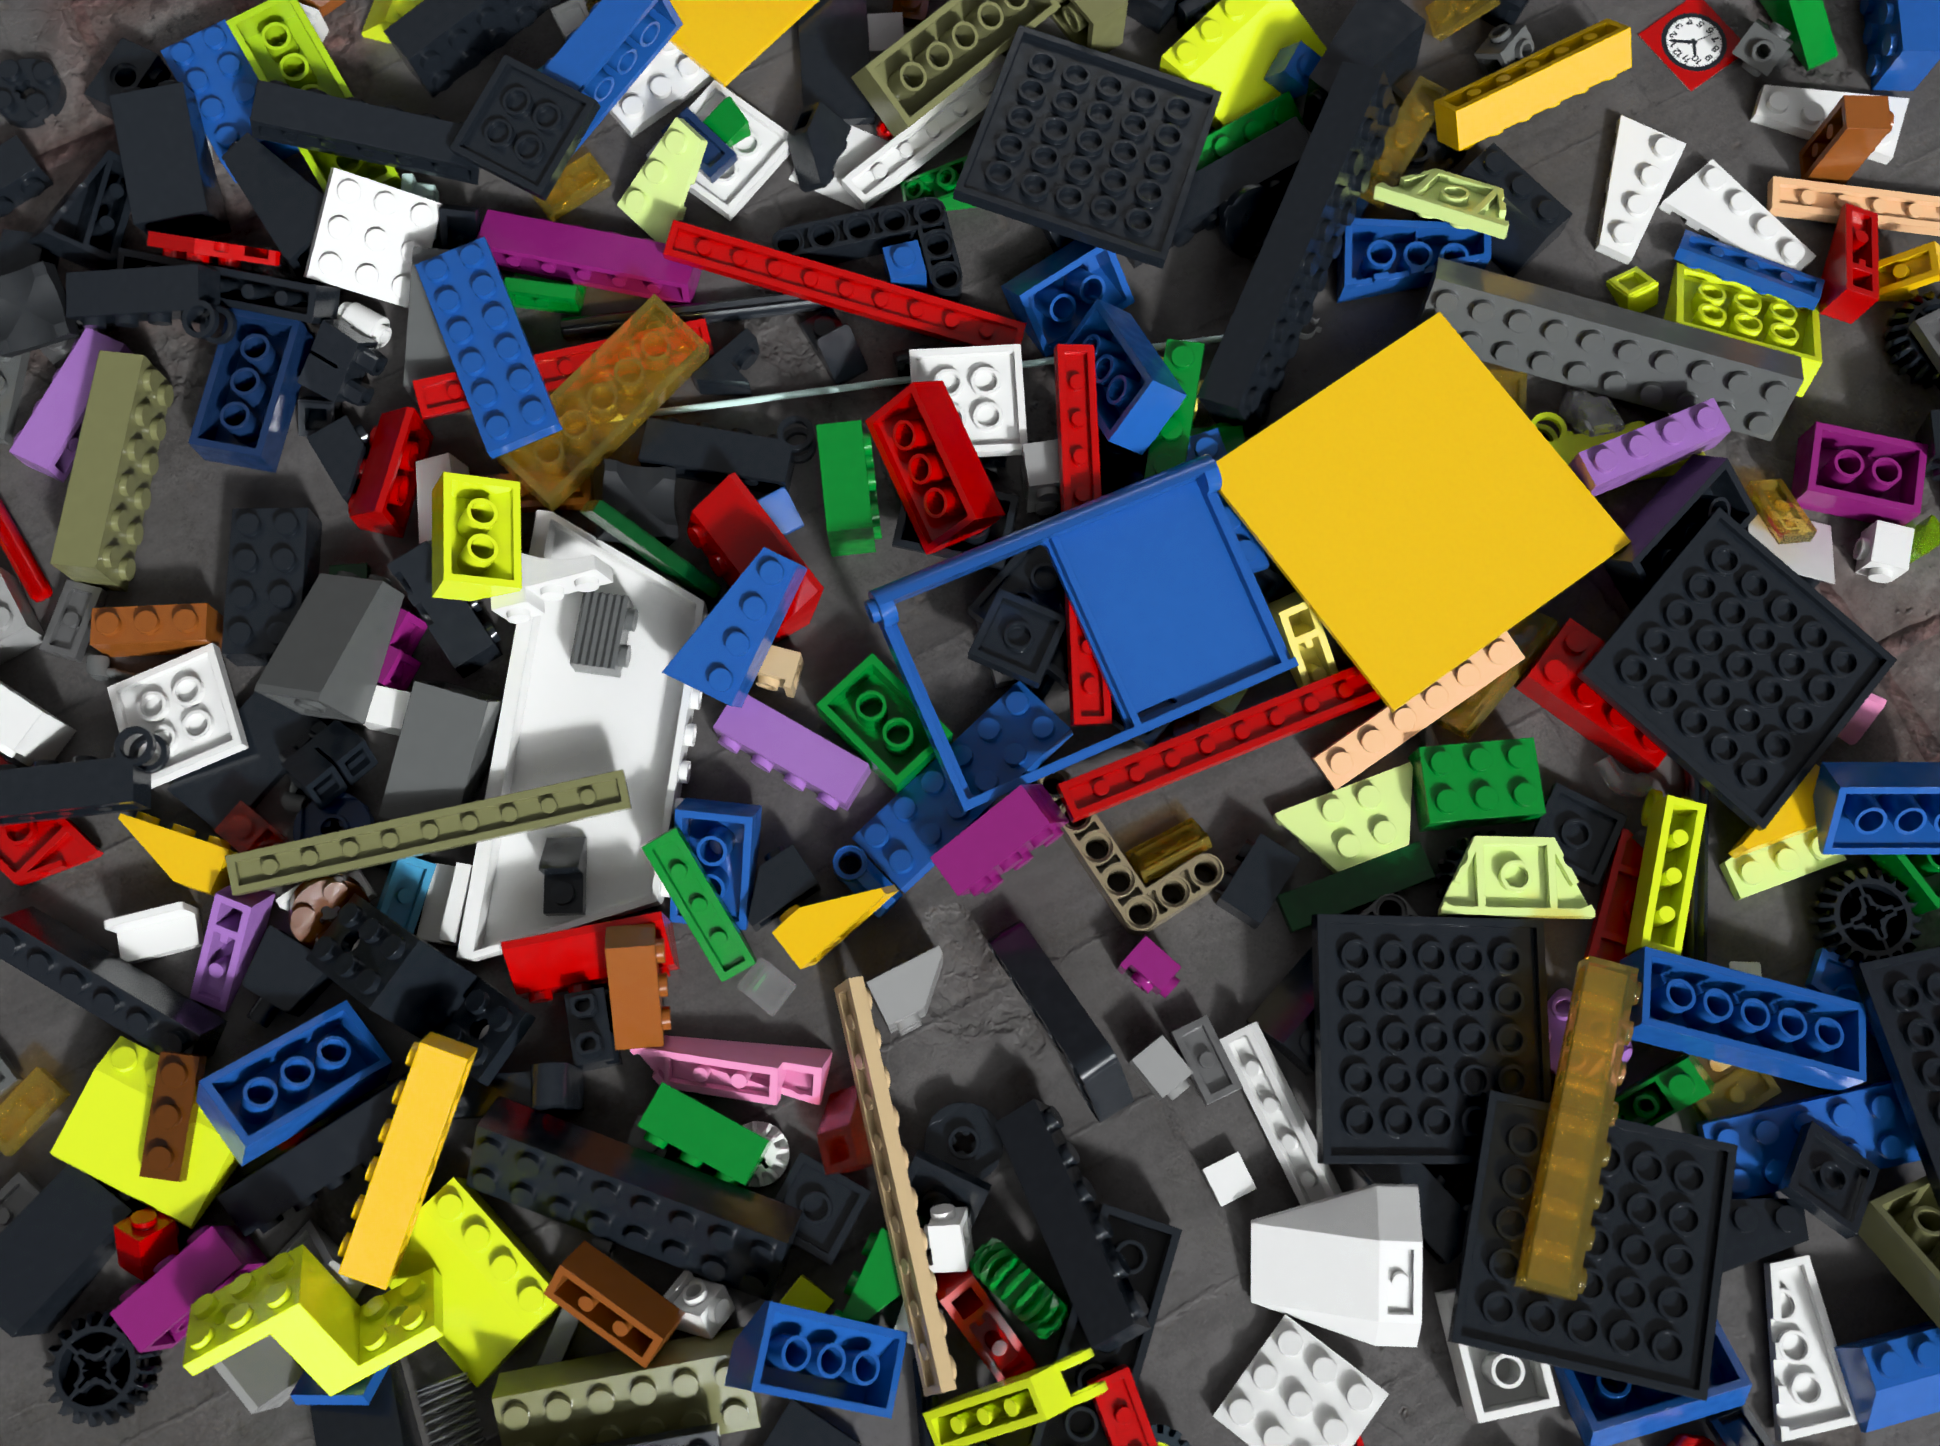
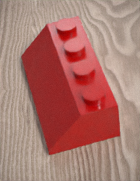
(934, 466)
(733, 531)
(574, 957)

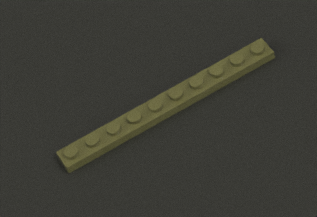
(427, 832)

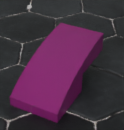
(398, 665)

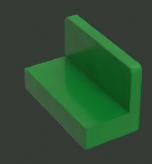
(545, 294)

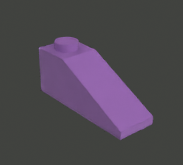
(229, 945)

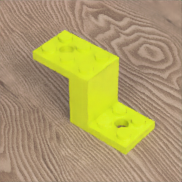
(314, 1320)

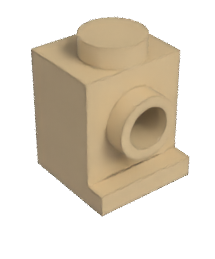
(781, 669)

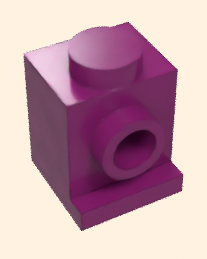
(1151, 968)

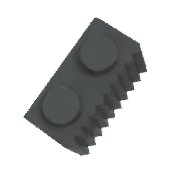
(603, 634)

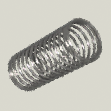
(447, 1387)

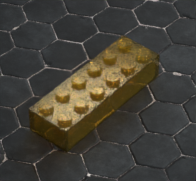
(609, 401)

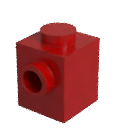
(145, 1241)

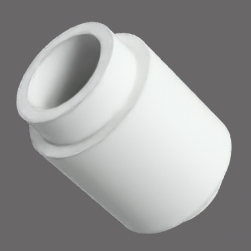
(366, 322)

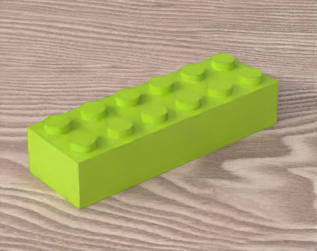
(287, 49)

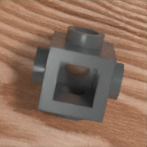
(1503, 47)
(1750, 48)

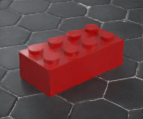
(1558, 690)

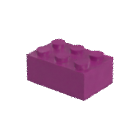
(1859, 474)
(1000, 840)
(159, 1310)

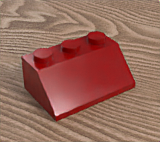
(389, 473)

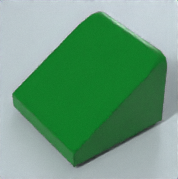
(728, 122)

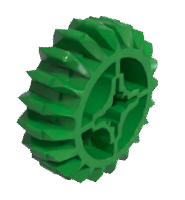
(1019, 1288)

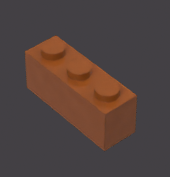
(1846, 138)
(155, 629)
(637, 986)
(614, 1303)

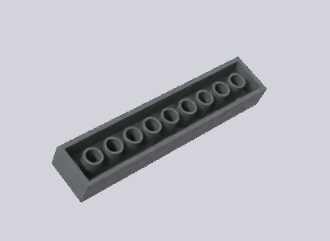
(1612, 348)

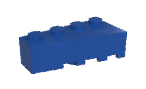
(1401, 255)
(739, 631)

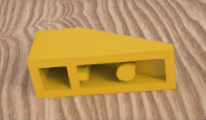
(1791, 820)
(816, 929)

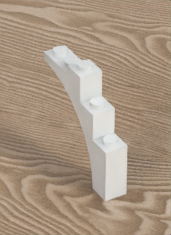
(541, 577)

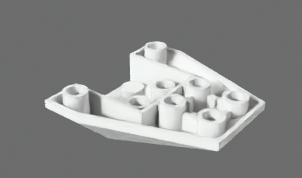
(1345, 1263)

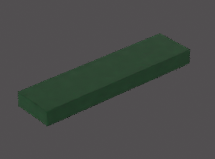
(650, 549)
(1355, 886)

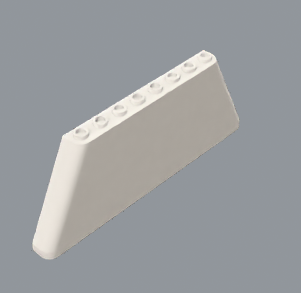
(582, 725)

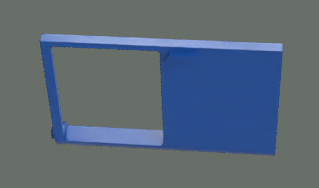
(1154, 594)

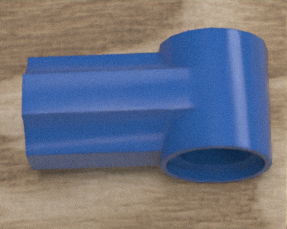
(865, 879)

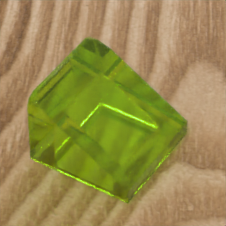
(1925, 538)

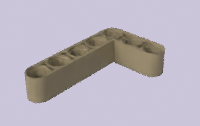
(1115, 863)

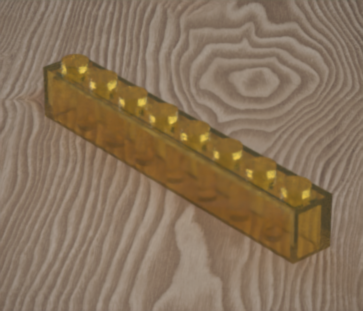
(1578, 1129)

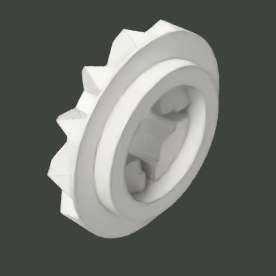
(776, 1156)

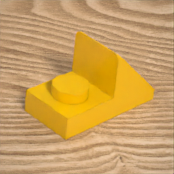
(1908, 271)

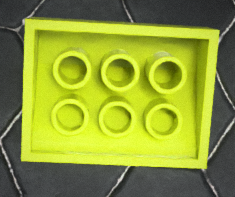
(1235, 49)
(1742, 314)
(109, 1135)
(487, 1275)

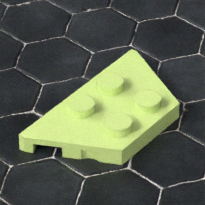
(1451, 199)
(1355, 820)
(1514, 881)

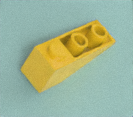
(183, 857)

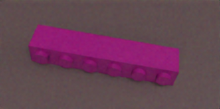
(587, 257)

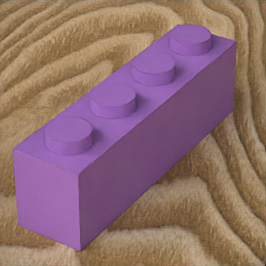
(54, 428)
(1650, 447)
(793, 751)

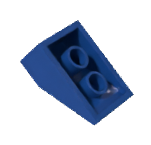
(727, 846)

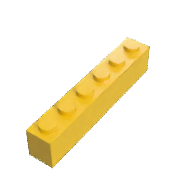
(1533, 84)
(407, 1159)

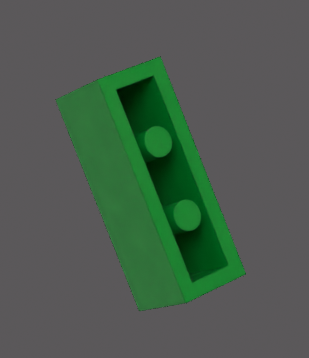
(703, 1136)

